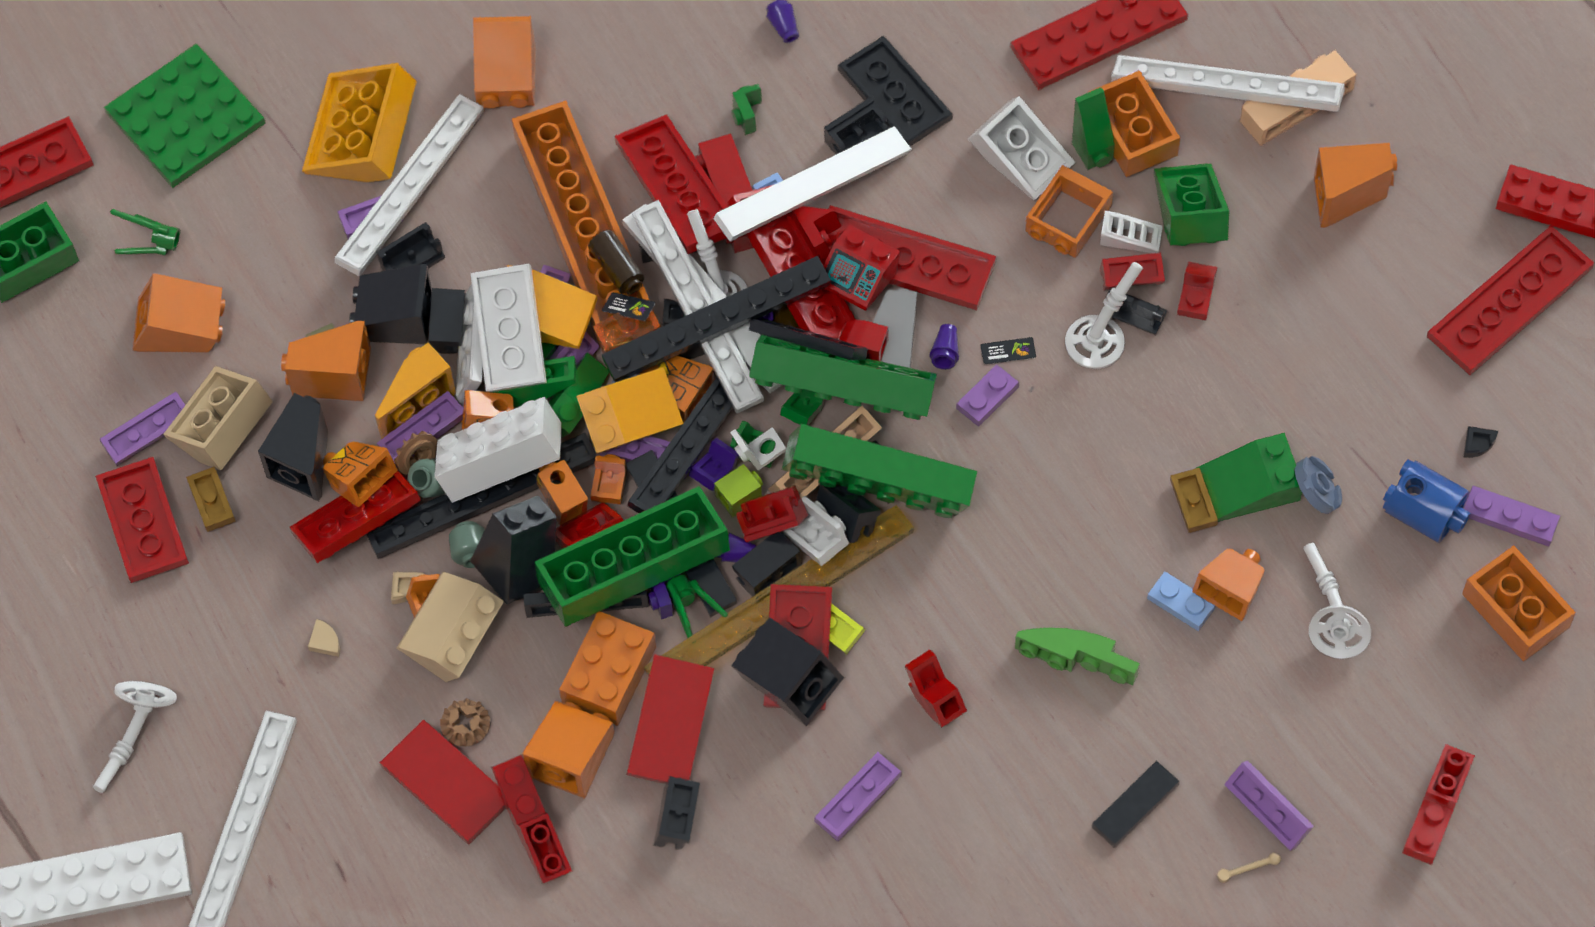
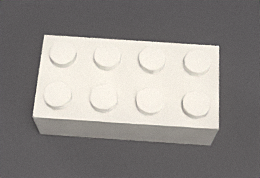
(498, 449)

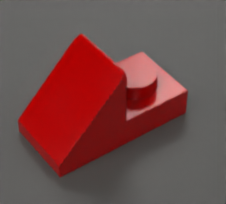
(817, 225)
(1197, 290)

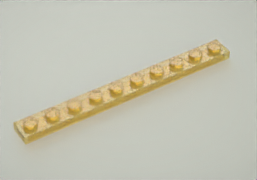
(747, 617)

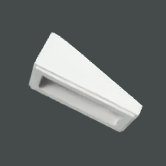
(1118, 240)

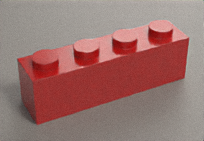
(725, 169)

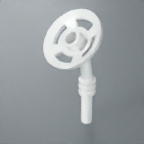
(708, 255)
(1097, 333)
(1340, 621)
(144, 700)

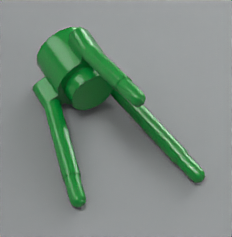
(163, 236)
(682, 595)

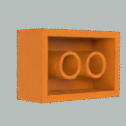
(1138, 125)
(1518, 603)
(608, 667)

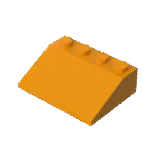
(360, 123)

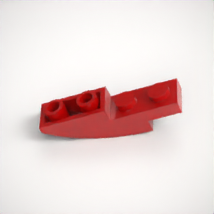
(1438, 804)
(531, 819)

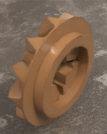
(426, 449)
(459, 734)

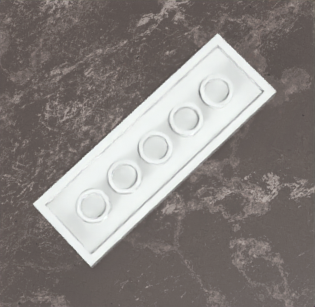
(94, 882)

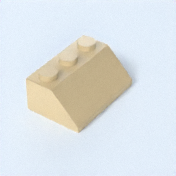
(219, 417)
(450, 626)

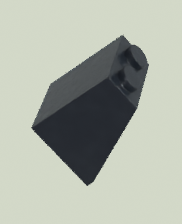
(395, 304)
(297, 447)
(513, 544)
(788, 670)

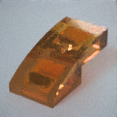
(621, 329)

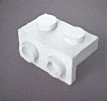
(818, 533)

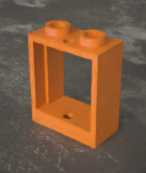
(1080, 189)

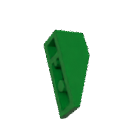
(1092, 130)
(559, 375)
(589, 376)

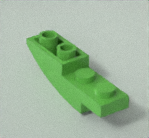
(1066, 646)

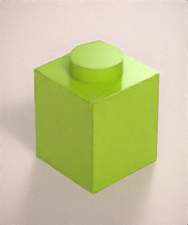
(738, 488)

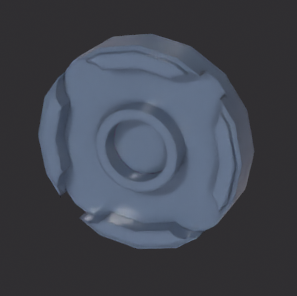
(1316, 484)

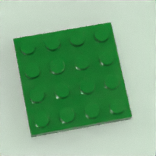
(184, 115)

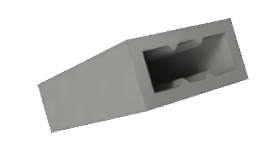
(899, 315)

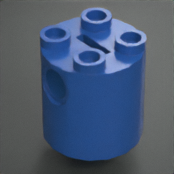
(1435, 507)

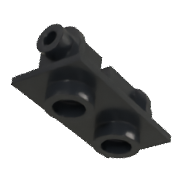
(1140, 314)

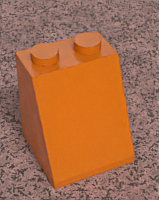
(504, 61)
(1351, 179)
(177, 316)
(329, 363)
(568, 748)

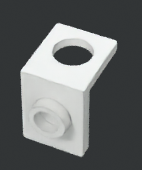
(752, 450)

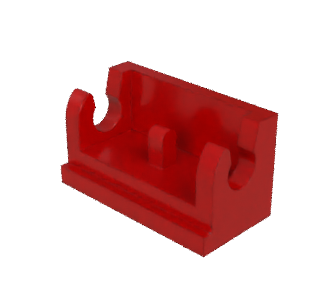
(1115, 268)
(771, 513)

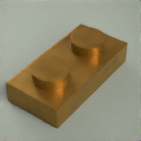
(210, 499)
(1193, 500)

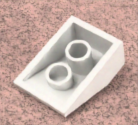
(1021, 148)

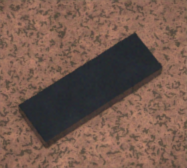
(1135, 804)

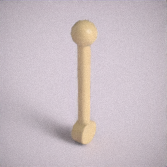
(1224, 875)

